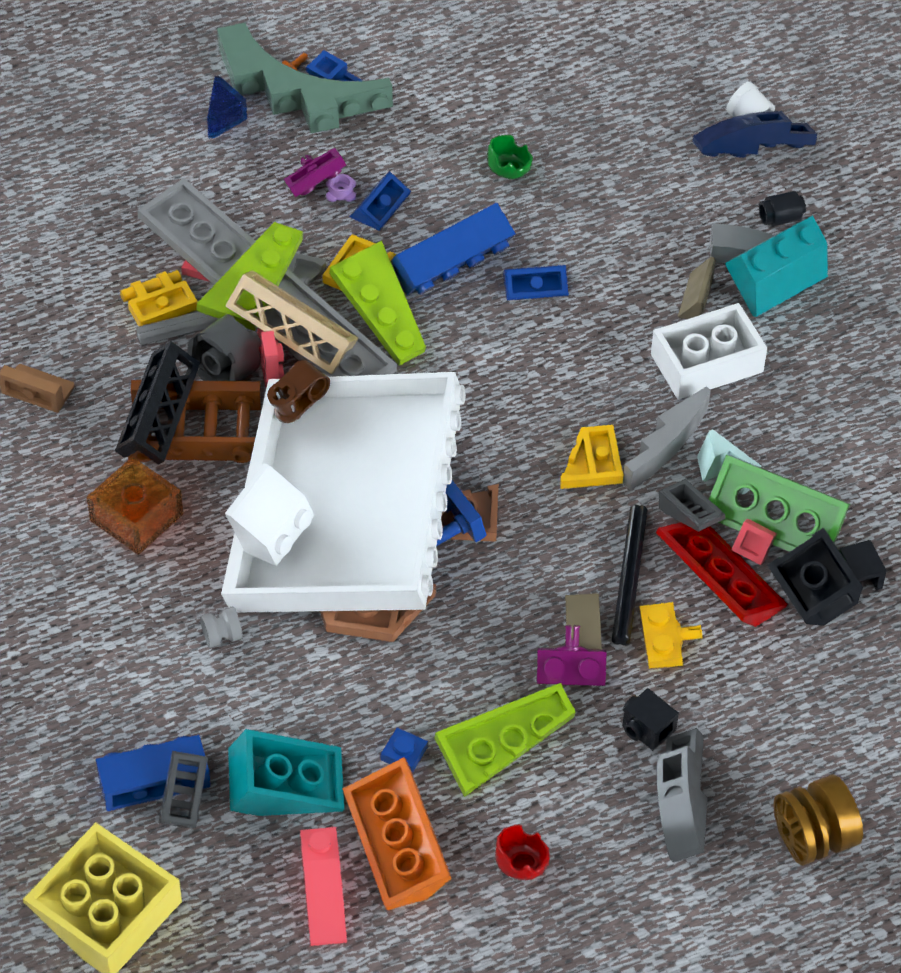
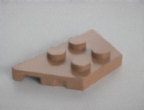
(371, 624)

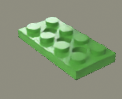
(767, 487)

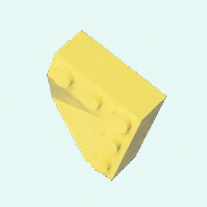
(104, 899)

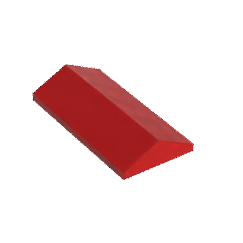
(723, 572)

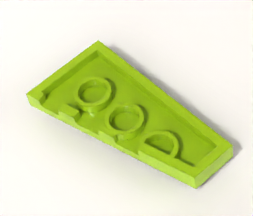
(267, 257)
(379, 299)
(497, 738)

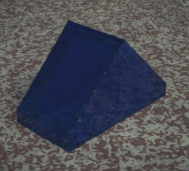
(225, 109)

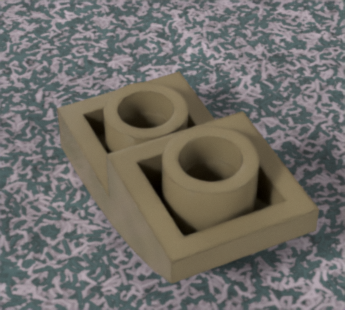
(585, 612)

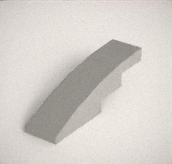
(671, 433)

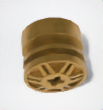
(818, 819)

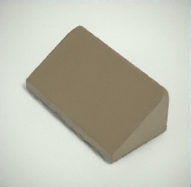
(697, 290)

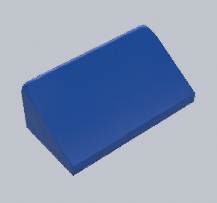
(381, 202)
(535, 282)

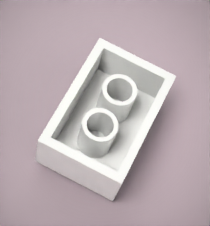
(708, 351)

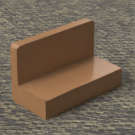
(35, 387)

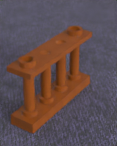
(211, 397)

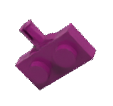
(314, 171)
(571, 663)

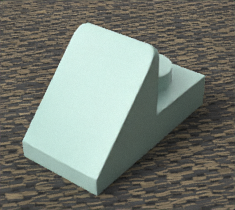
(713, 454)

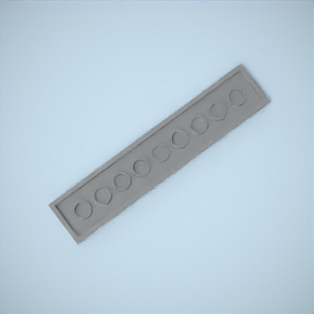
(215, 244)

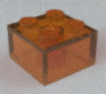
(135, 505)

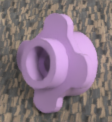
(341, 188)

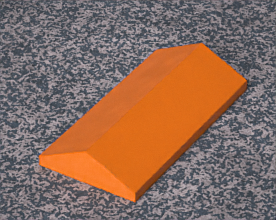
(397, 835)

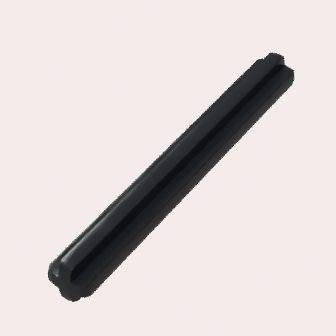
(629, 575)

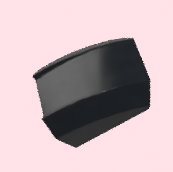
(817, 579)

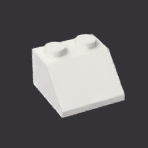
(269, 515)

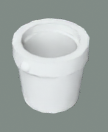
(748, 100)

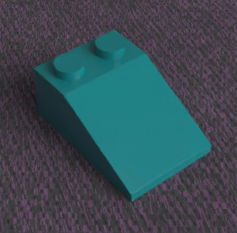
(284, 775)

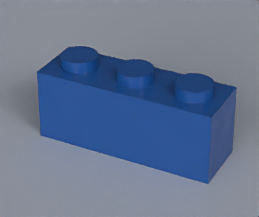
(142, 773)

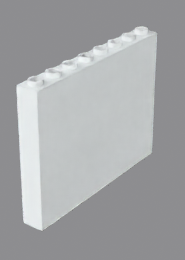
(376, 480)

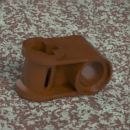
(300, 388)

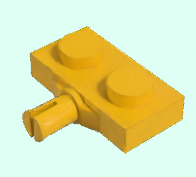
(664, 635)

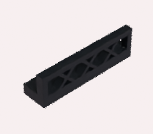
(153, 396)

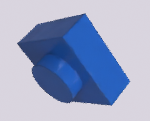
(404, 745)

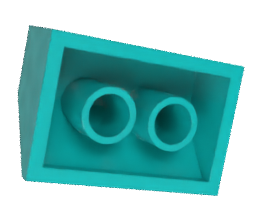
(781, 266)

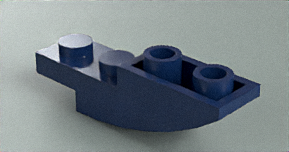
(746, 132)

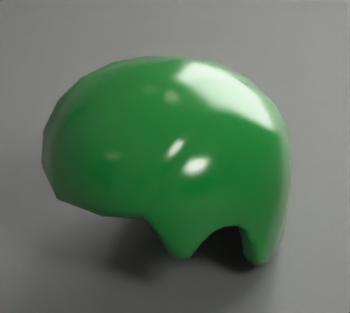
(507, 158)

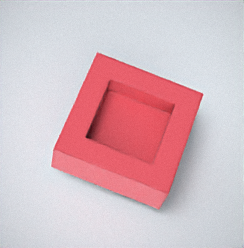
(754, 541)

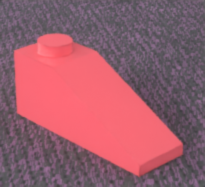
(323, 886)

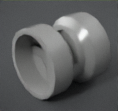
(225, 626)

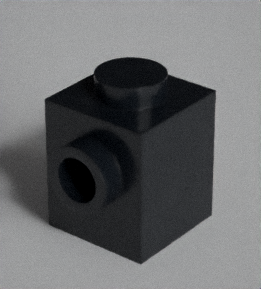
(649, 719)

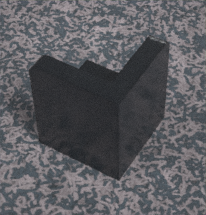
(865, 562)

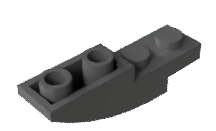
(680, 797)

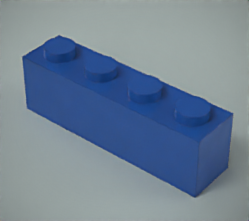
(452, 249)

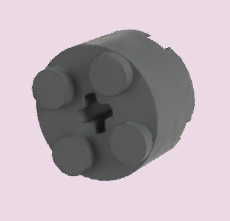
(226, 351)

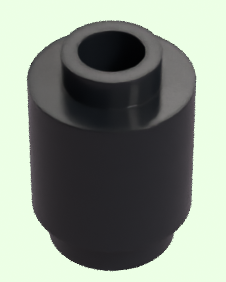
(782, 208)

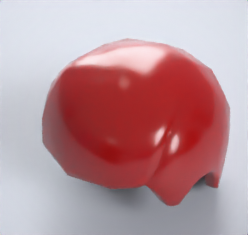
(516, 844)

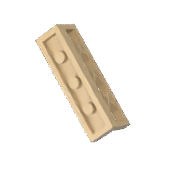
(297, 311)

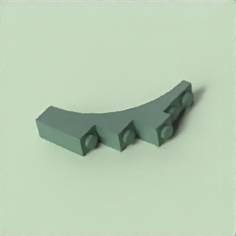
(289, 90)

